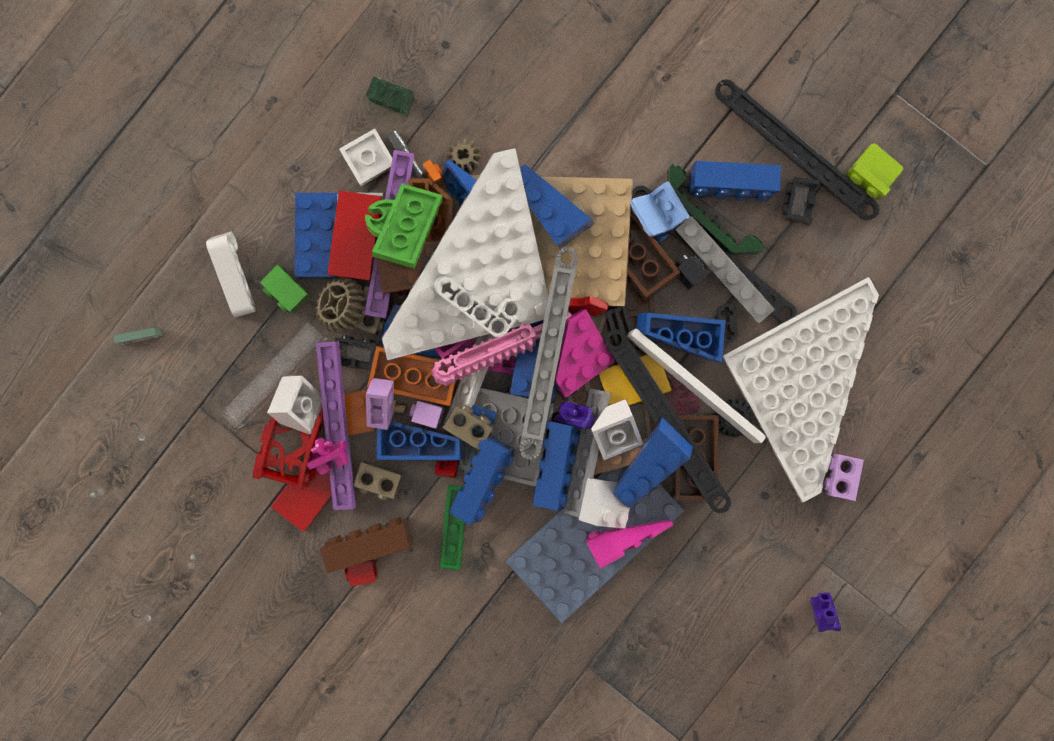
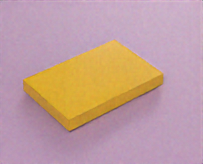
(618, 385)

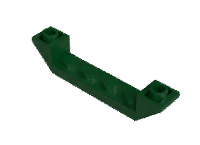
(749, 245)

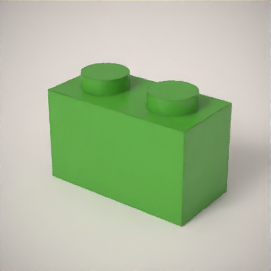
(284, 289)

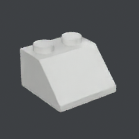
(296, 404)
(616, 430)
(602, 506)

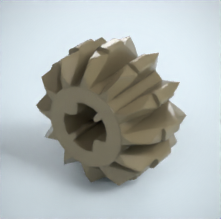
(463, 148)

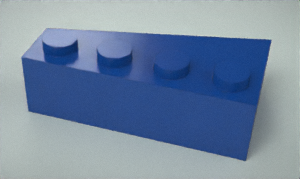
(553, 210)
(687, 334)
(417, 444)
(654, 462)
(556, 466)
(482, 480)

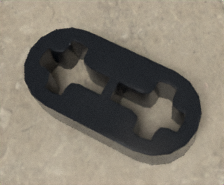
(732, 321)

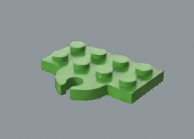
(403, 224)

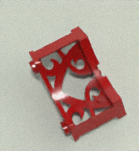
(266, 459)

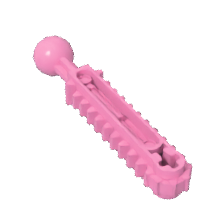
(487, 354)

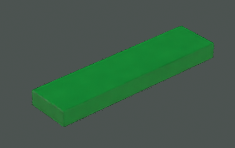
(452, 534)

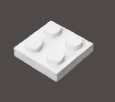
(367, 157)

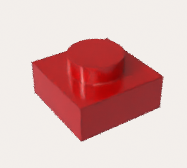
(447, 468)

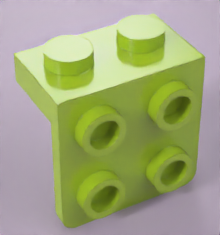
(875, 171)

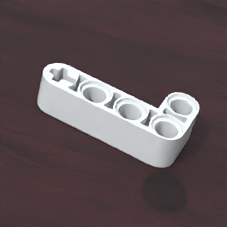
(230, 274)
(473, 303)

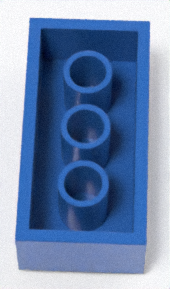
(734, 180)
(314, 234)

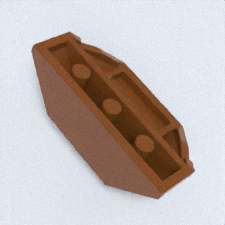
(445, 213)

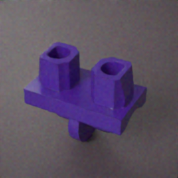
(575, 415)
(825, 612)

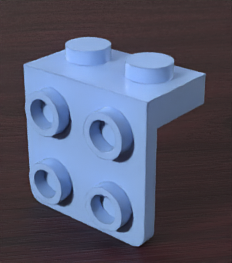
(659, 210)

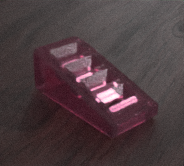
(679, 401)

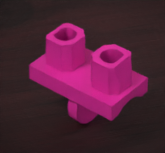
(325, 452)

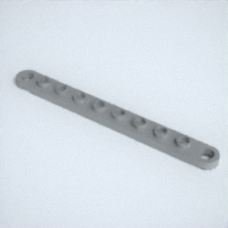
(548, 353)

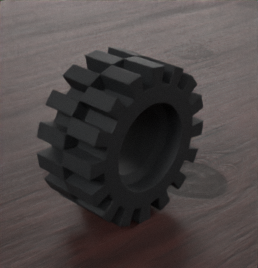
(744, 411)

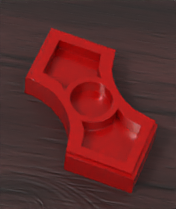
(592, 305)

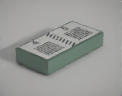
(137, 336)

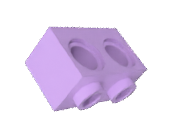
(380, 403)
(427, 414)
(849, 477)

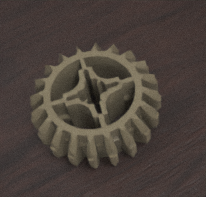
(344, 306)

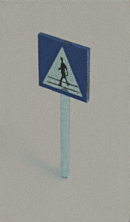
(490, 414)

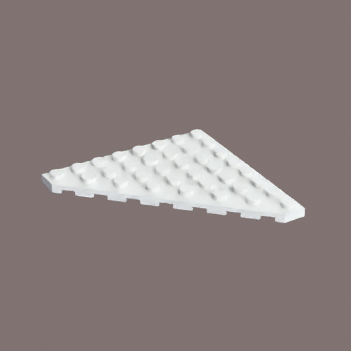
(486, 252)
(802, 379)

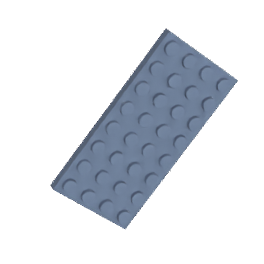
(561, 565)

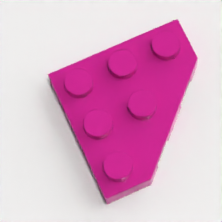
(581, 354)

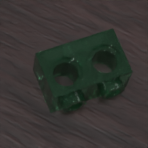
(390, 96)

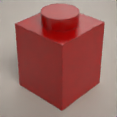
(362, 573)

